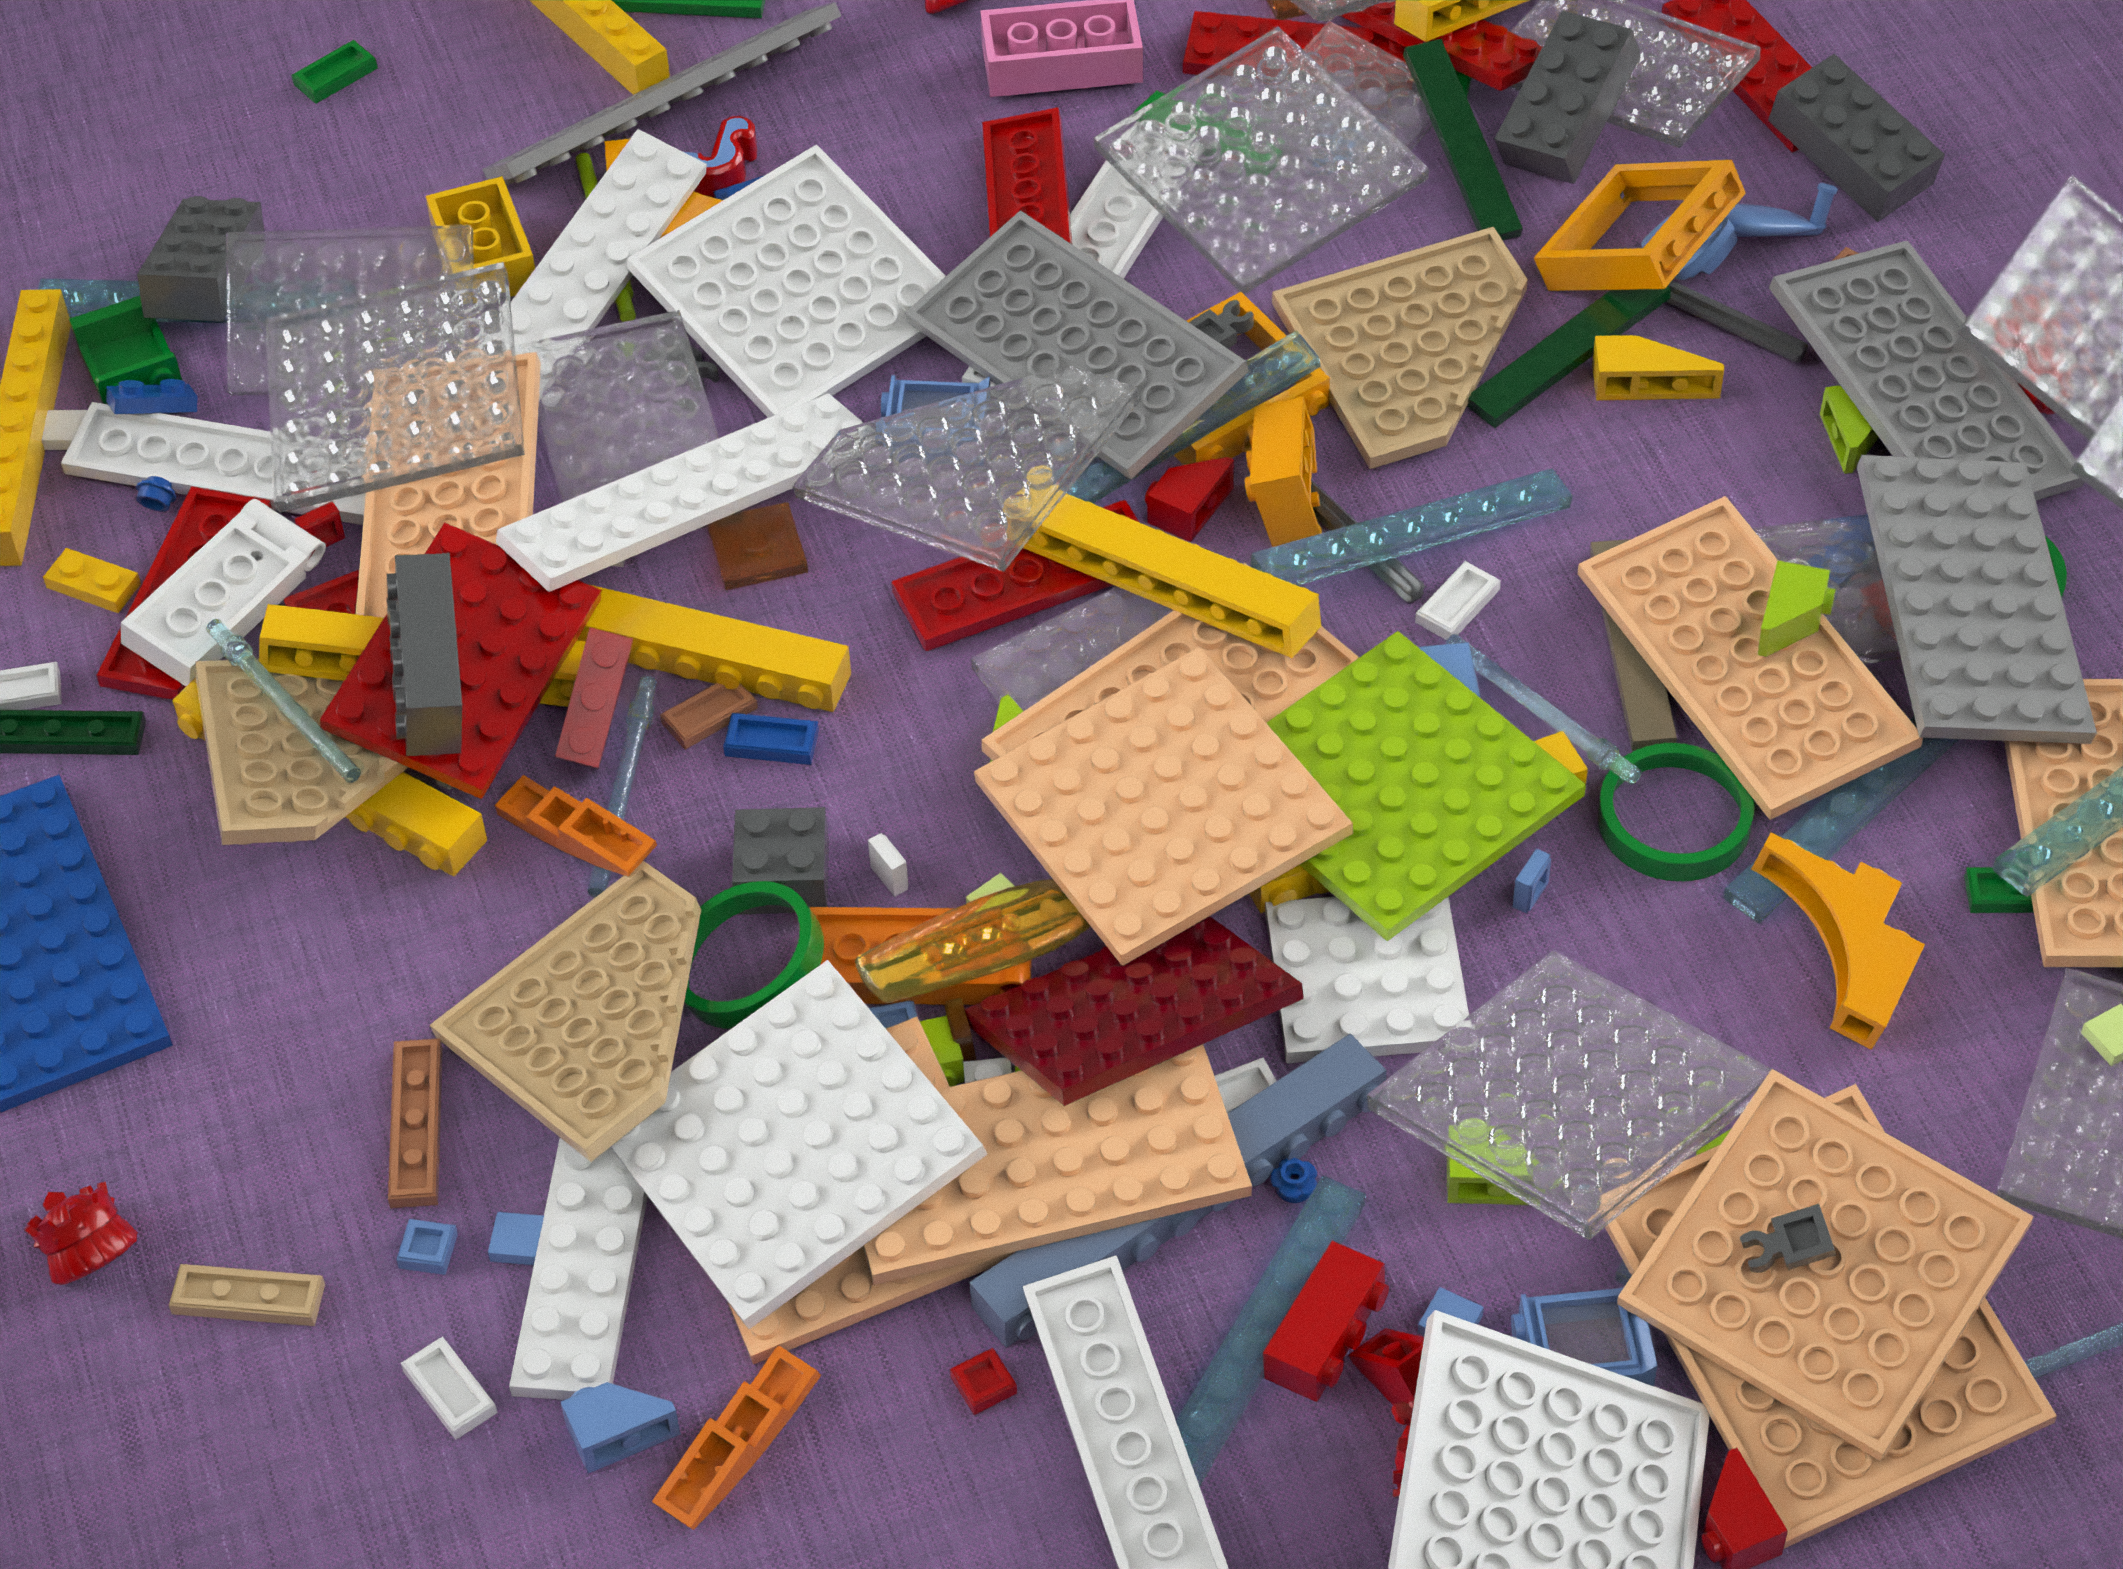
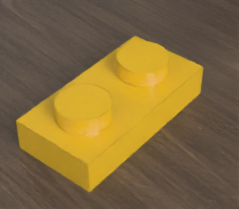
(92, 580)

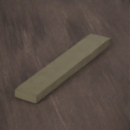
(1640, 690)

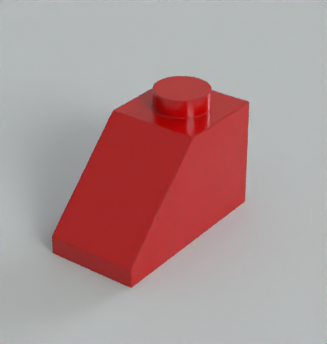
(1189, 496)
(1391, 1363)
(1741, 1520)

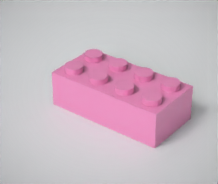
(1061, 46)

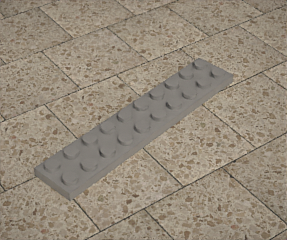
(659, 96)

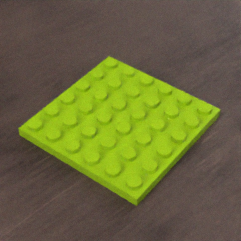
(1424, 778)

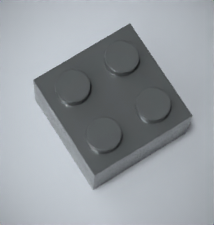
(785, 849)

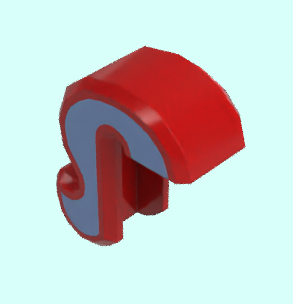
(733, 146)

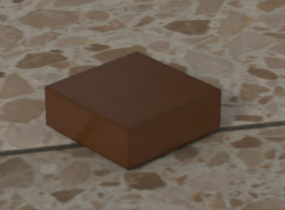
(960, 1028)

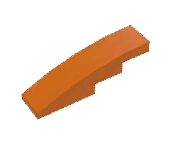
(575, 826)
(737, 1439)

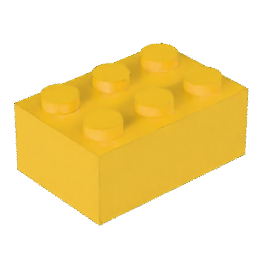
(495, 226)

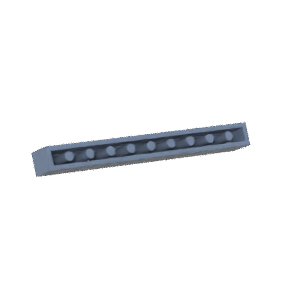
(1268, 1128)

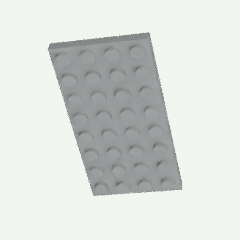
(1043, 304)
(1919, 384)
(1974, 600)

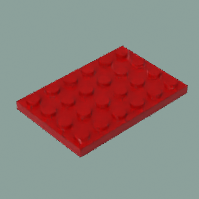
(508, 654)

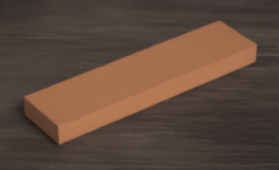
(415, 1123)

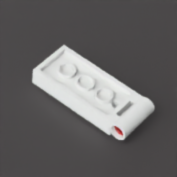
(229, 579)

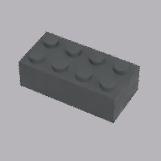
(1567, 97)
(1856, 137)
(188, 263)
(424, 654)

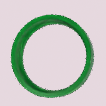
(1676, 865)
(804, 960)

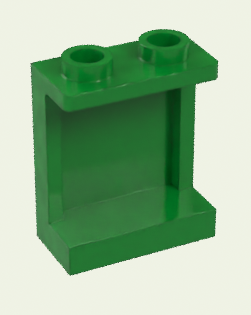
(123, 346)

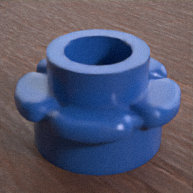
(155, 493)
(1294, 1190)

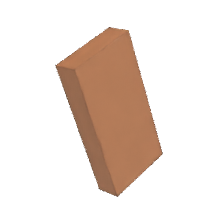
(706, 713)

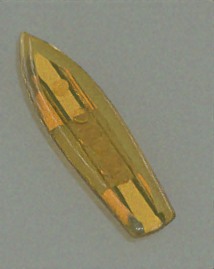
(972, 941)

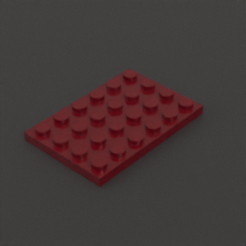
(1111, 1020)

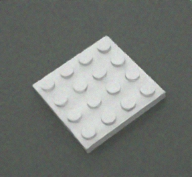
(1383, 992)

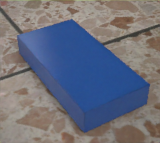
(771, 738)

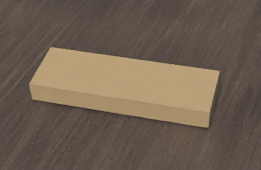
(247, 1295)

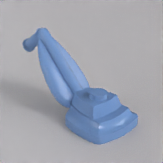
(1753, 221)

